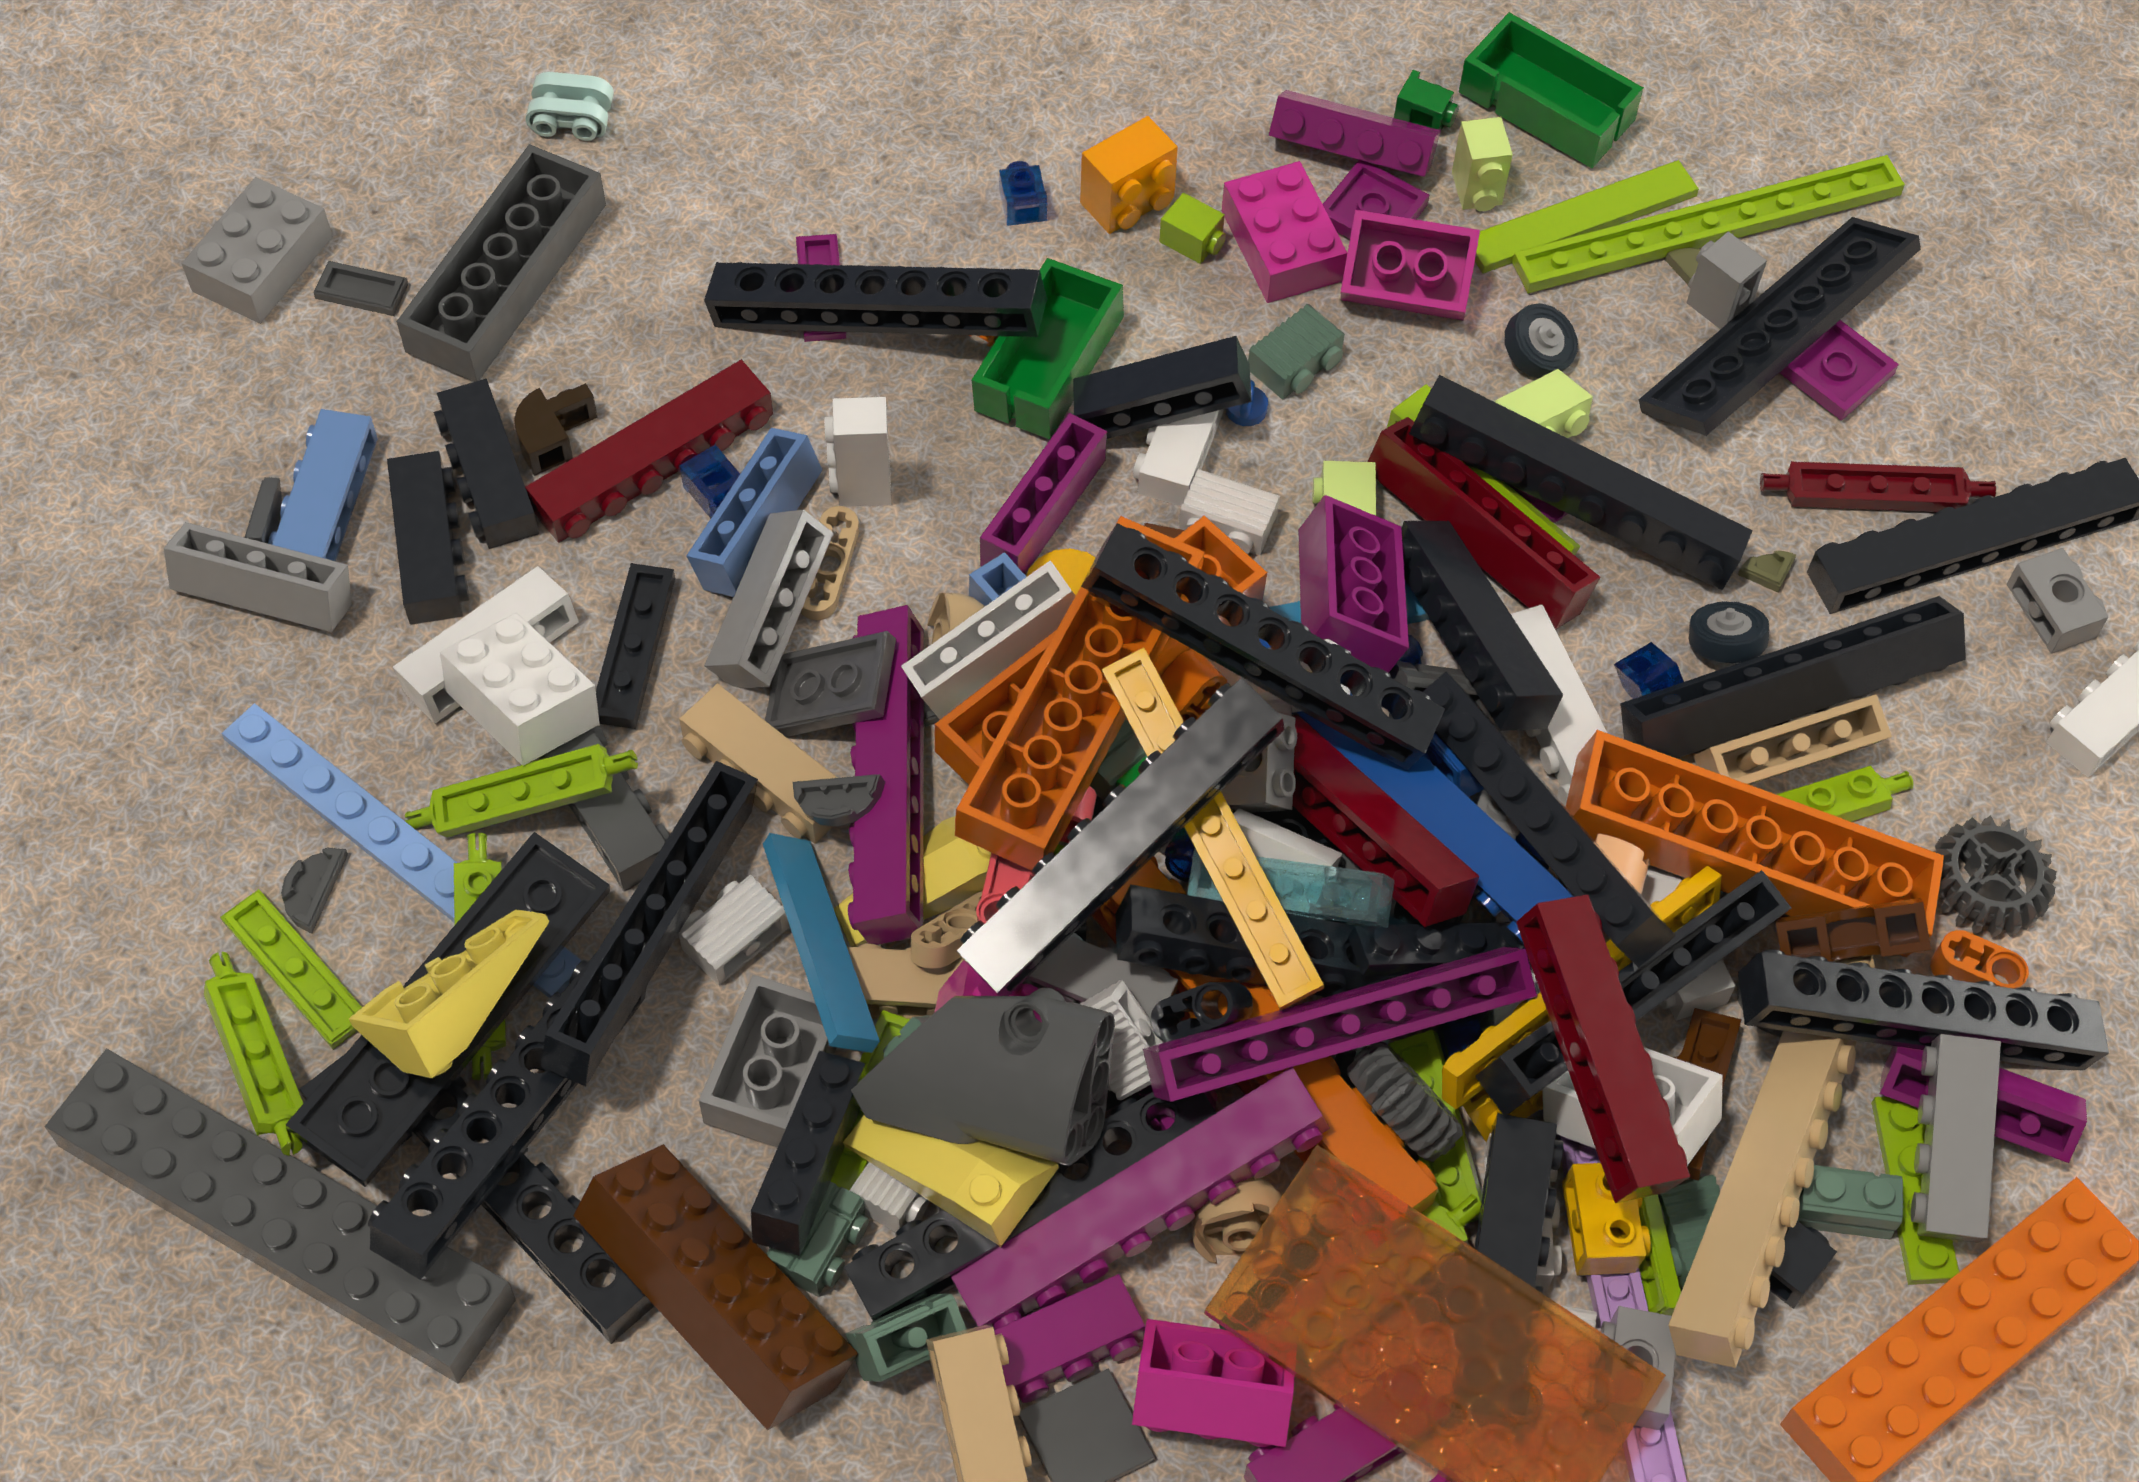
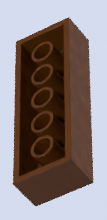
(715, 1285)

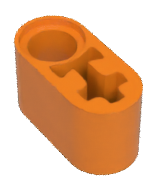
(1191, 683)
(1974, 952)

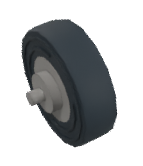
(1540, 340)
(1729, 632)

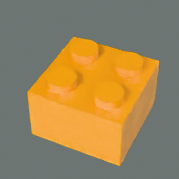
(1128, 175)

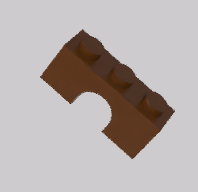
(1856, 931)

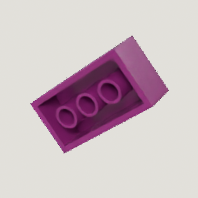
(1354, 582)

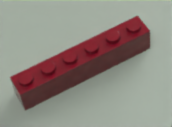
(649, 451)
(1492, 528)
(1378, 831)
(1602, 1049)

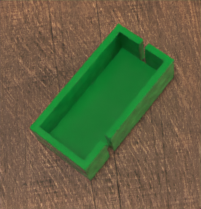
(1550, 89)
(1036, 374)

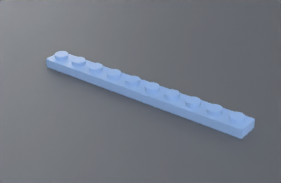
(363, 820)

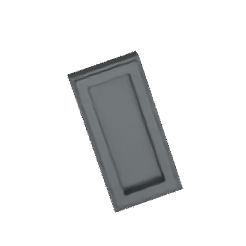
(360, 288)

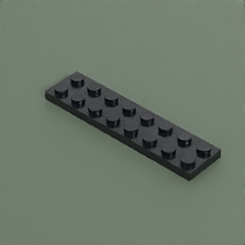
(1779, 325)
(373, 1106)

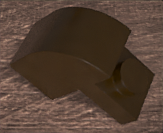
(543, 424)

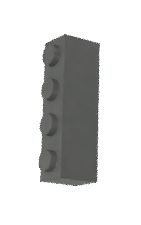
(617, 820)

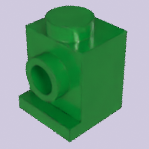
(1425, 103)

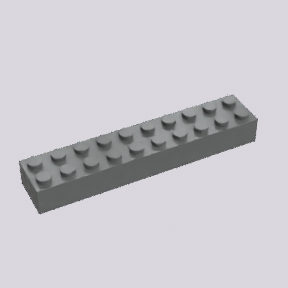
(275, 1213)

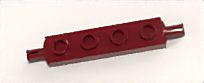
(1876, 486)

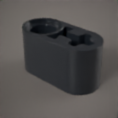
(1204, 1004)

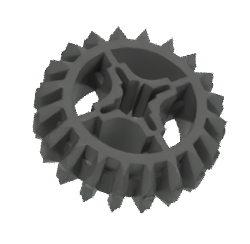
(1996, 898)
(1404, 1101)

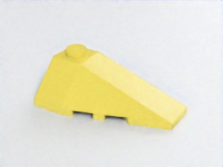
(950, 875)
(440, 1013)
(972, 1181)

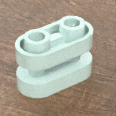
(569, 103)

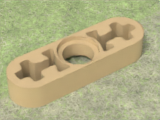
(843, 551)
(939, 939)

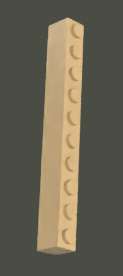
(1761, 1196)

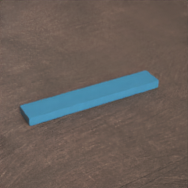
(820, 944)

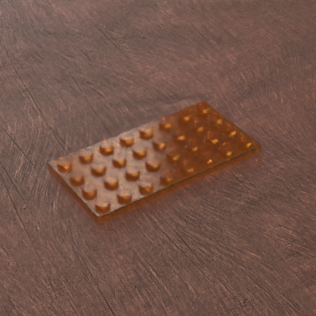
(1429, 1337)

